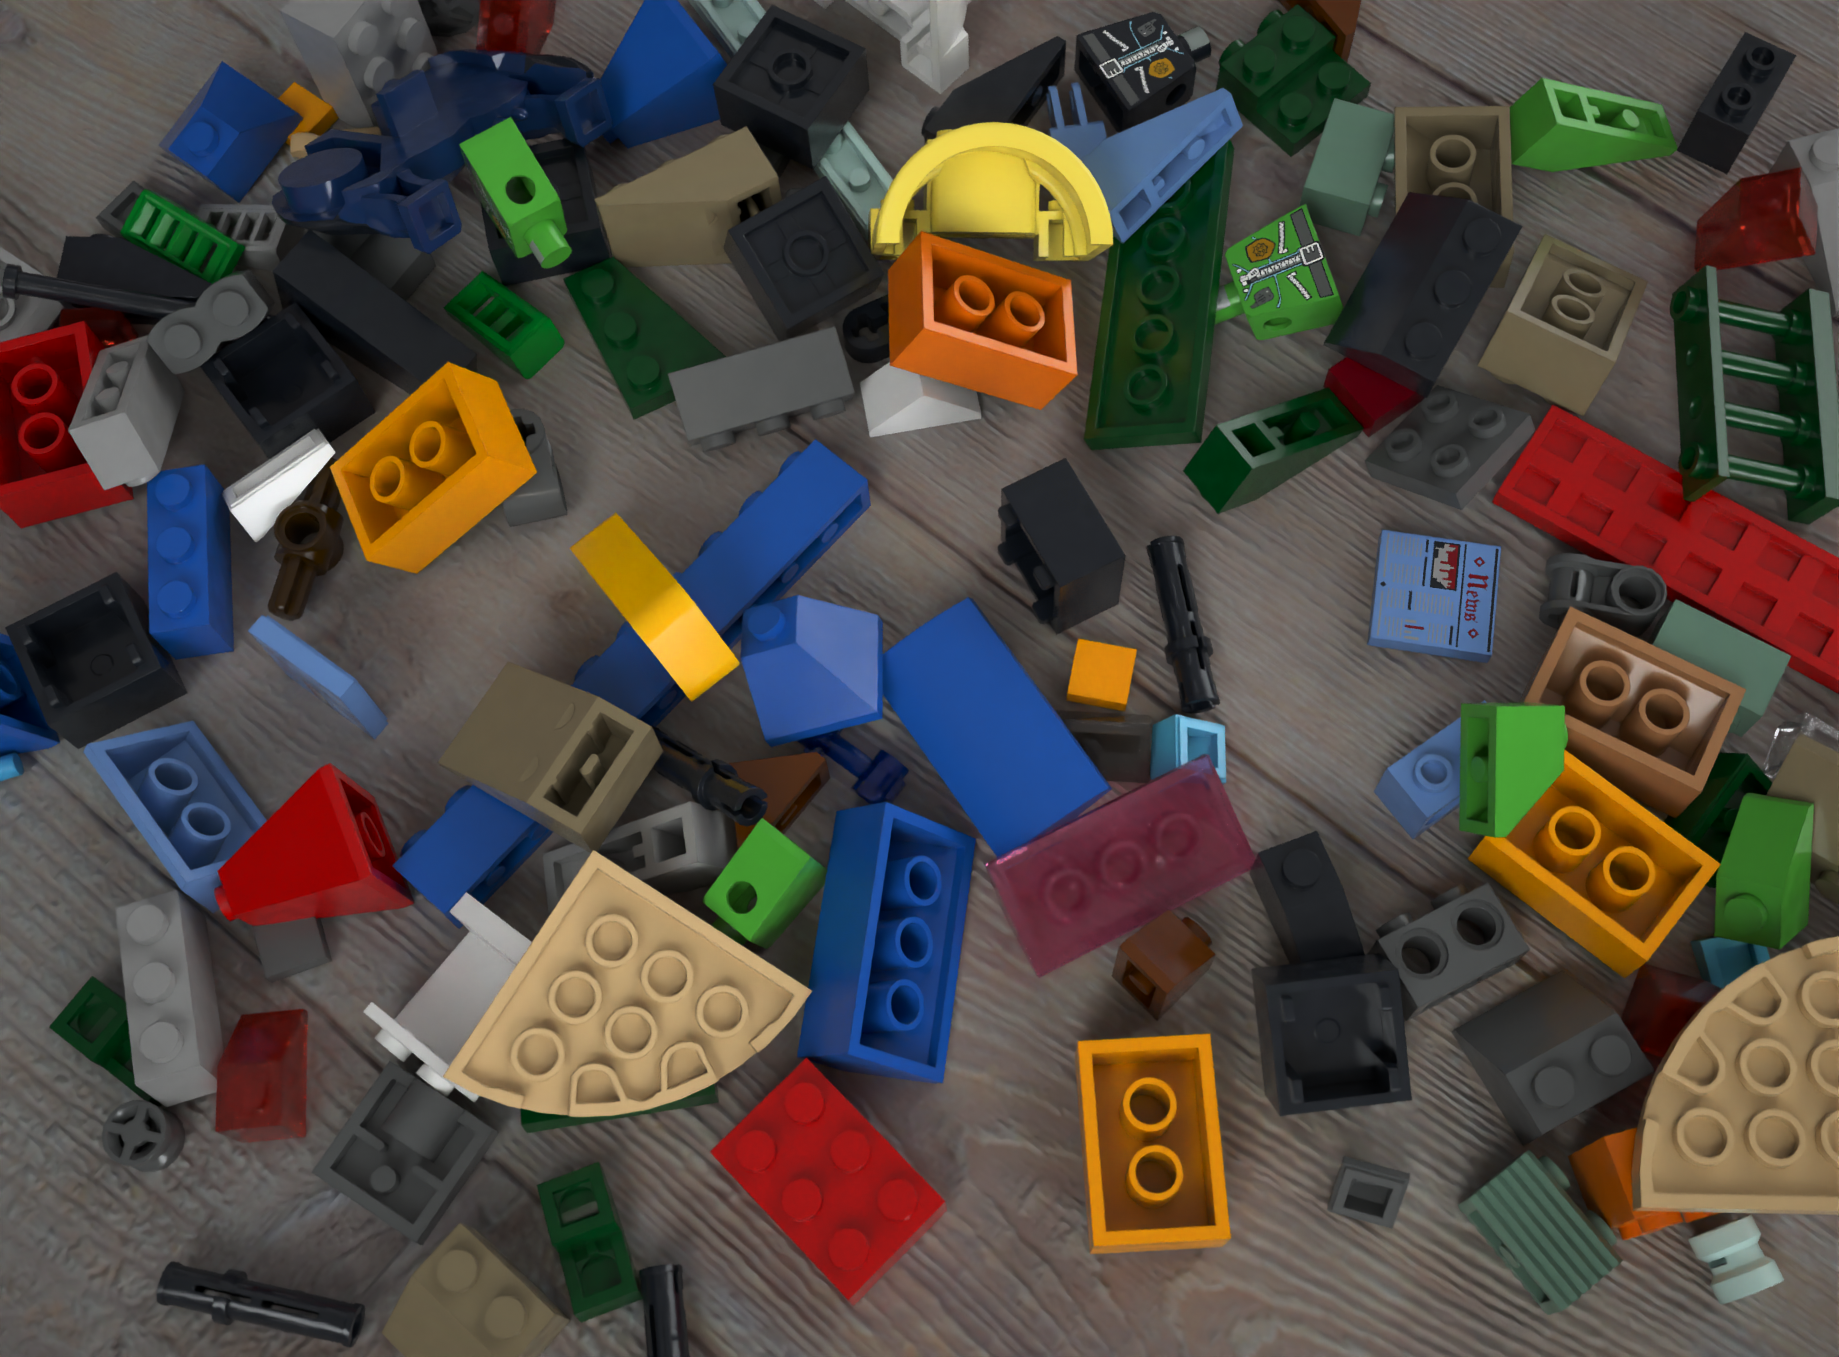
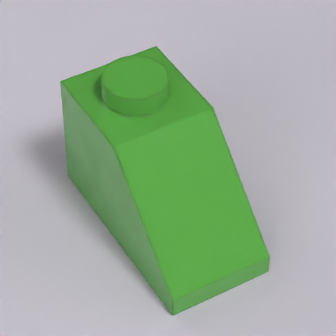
(1507, 762)
(1766, 872)

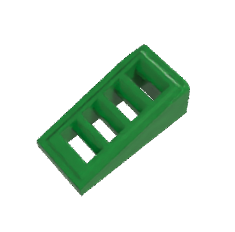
(154, 222)
(528, 346)

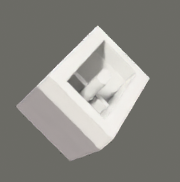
(909, 401)

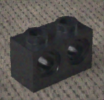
(1736, 102)

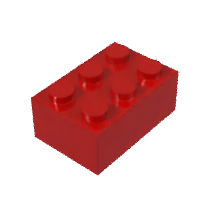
(39, 393)
(830, 1181)

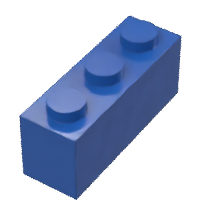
(189, 563)

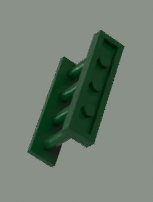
(1801, 374)

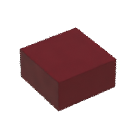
(1369, 395)

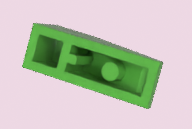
(1582, 127)

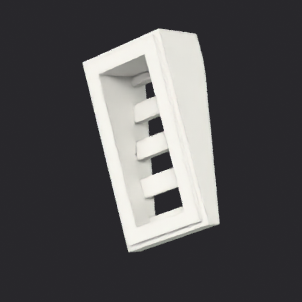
(277, 483)

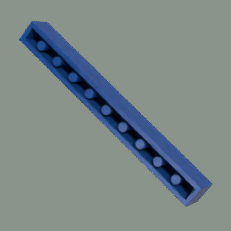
(747, 565)

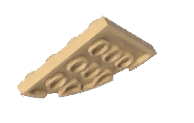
(622, 1005)
(1749, 1097)

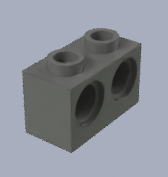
(1453, 961)

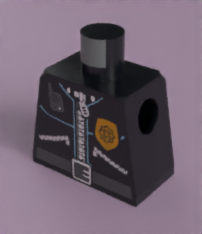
(1139, 67)

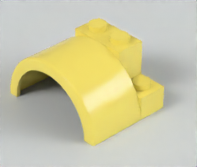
(988, 186)

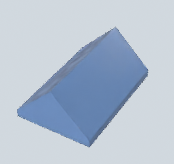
(179, 801)

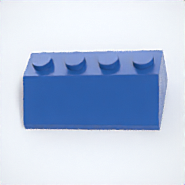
(888, 945)

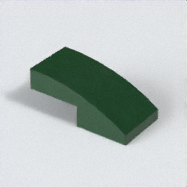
(98, 1028)
(589, 1242)

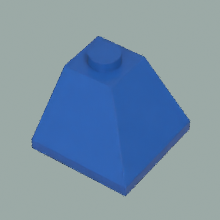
(230, 131)
(812, 667)

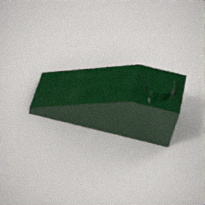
(1268, 447)

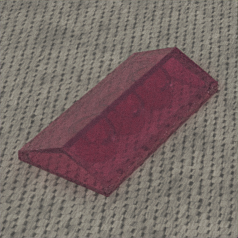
(1120, 865)

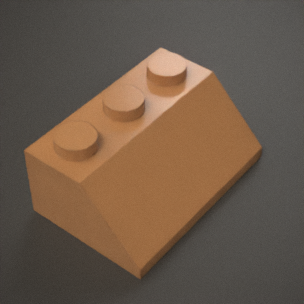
(1635, 710)

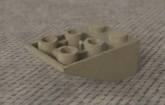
(689, 204)
(554, 754)

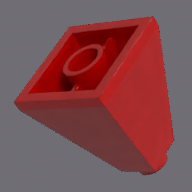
(315, 858)

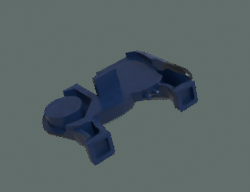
(401, 178)

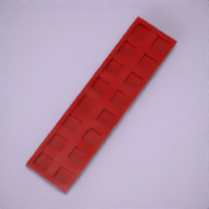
(1707, 551)

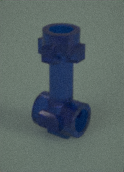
(878, 778)

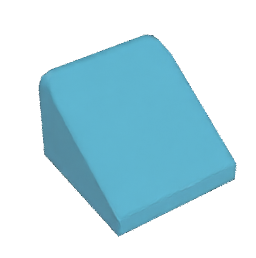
(1184, 739)

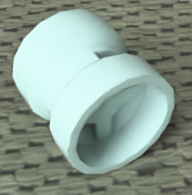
(1736, 1259)

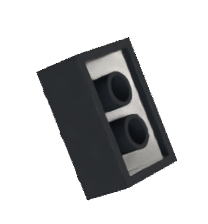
(1422, 288)

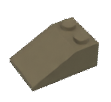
(1564, 325)

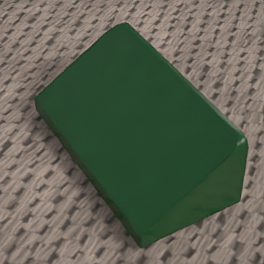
(1714, 811)

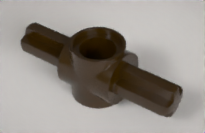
(300, 561)

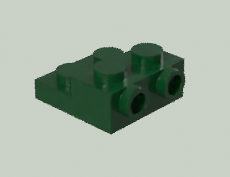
(1289, 78)

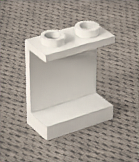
(455, 996)

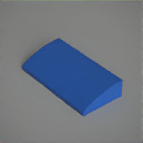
(988, 729)

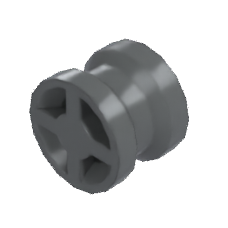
(129, 1129)

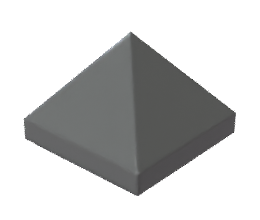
(1368, 1192)

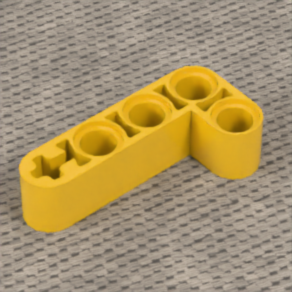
(655, 606)

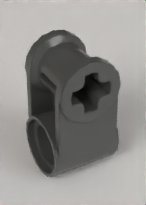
(542, 494)
(1598, 590)

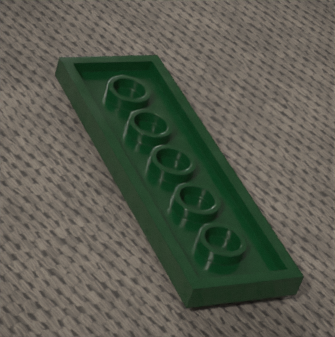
(1161, 319)

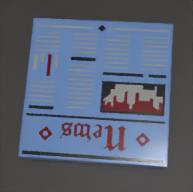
(1434, 596)
(319, 675)

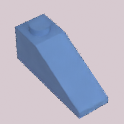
(1156, 157)

